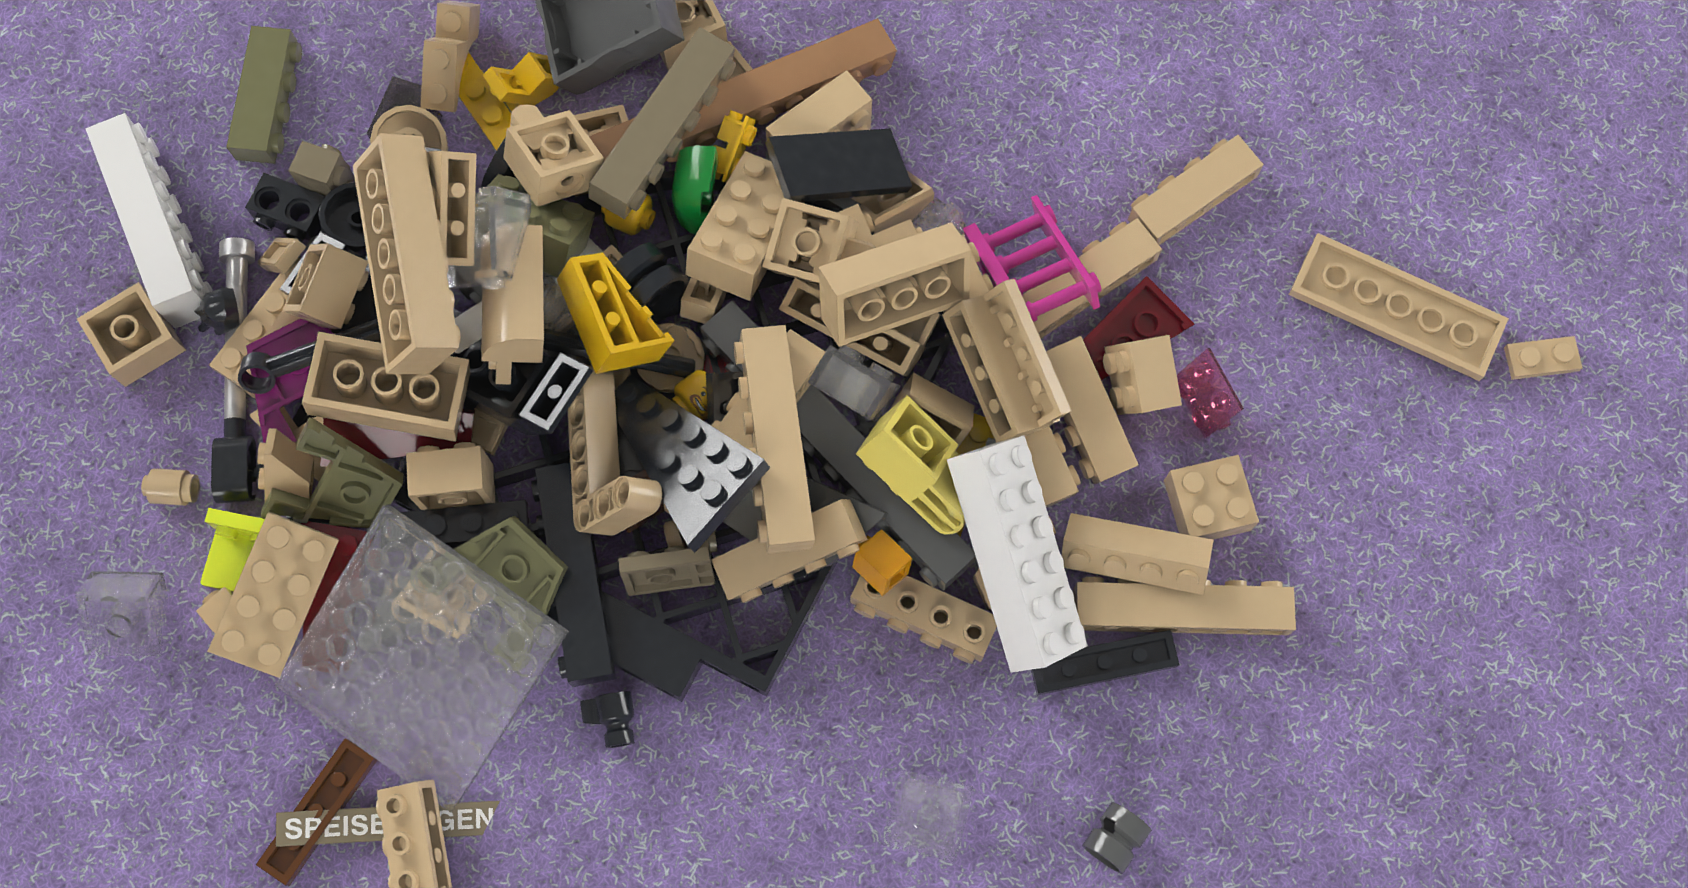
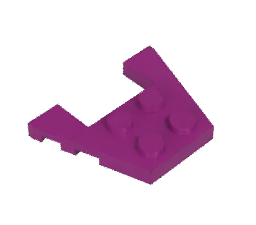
(288, 386)

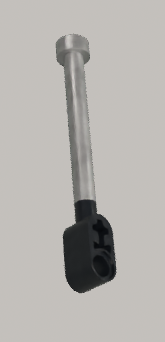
(234, 453)

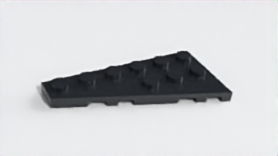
(695, 464)

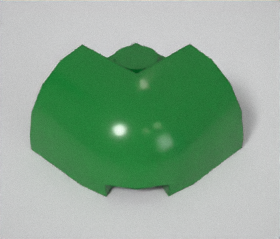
(694, 185)

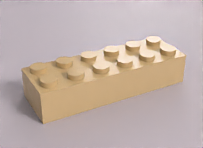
(405, 254)

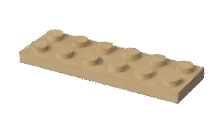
(1399, 307)

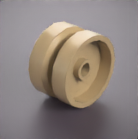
(412, 121)

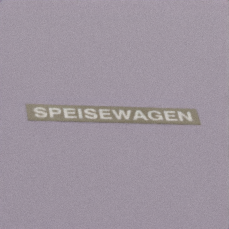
(366, 826)

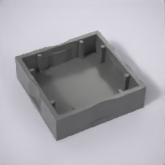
(604, 38)

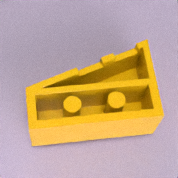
(608, 316)

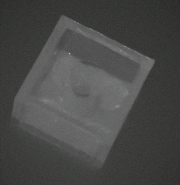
(853, 383)

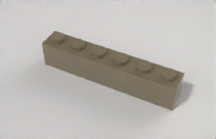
(662, 123)

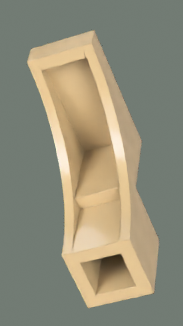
(446, 54)

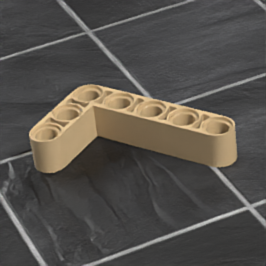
(600, 496)

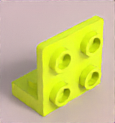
(230, 547)

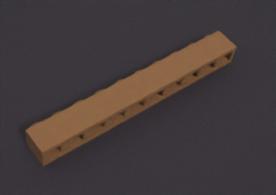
(781, 83)

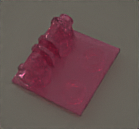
(1208, 394)

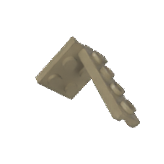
(668, 570)

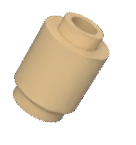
(170, 487)

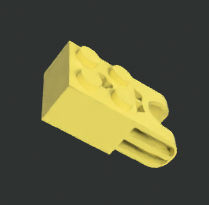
(912, 457)

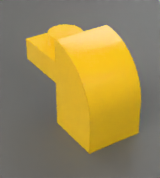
(524, 84)

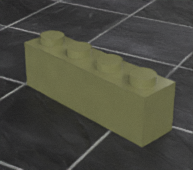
(264, 95)

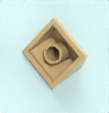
(896, 208)

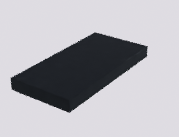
(838, 165)

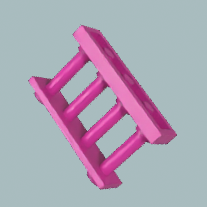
(998, 267)

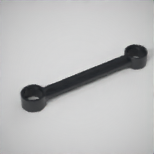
(293, 359)

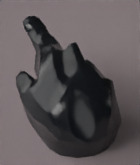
(219, 311)

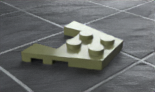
(348, 491)
(517, 561)

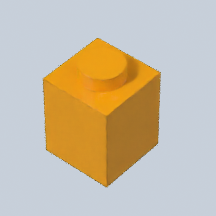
(881, 562)

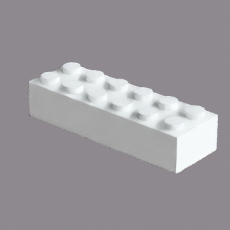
(150, 218)
(1017, 554)

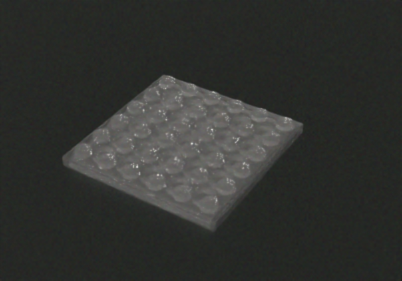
(420, 656)

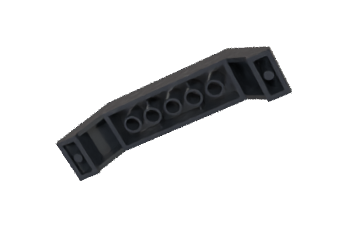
(537, 391)

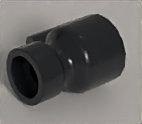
(614, 712)

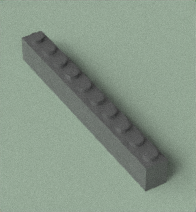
(835, 445)

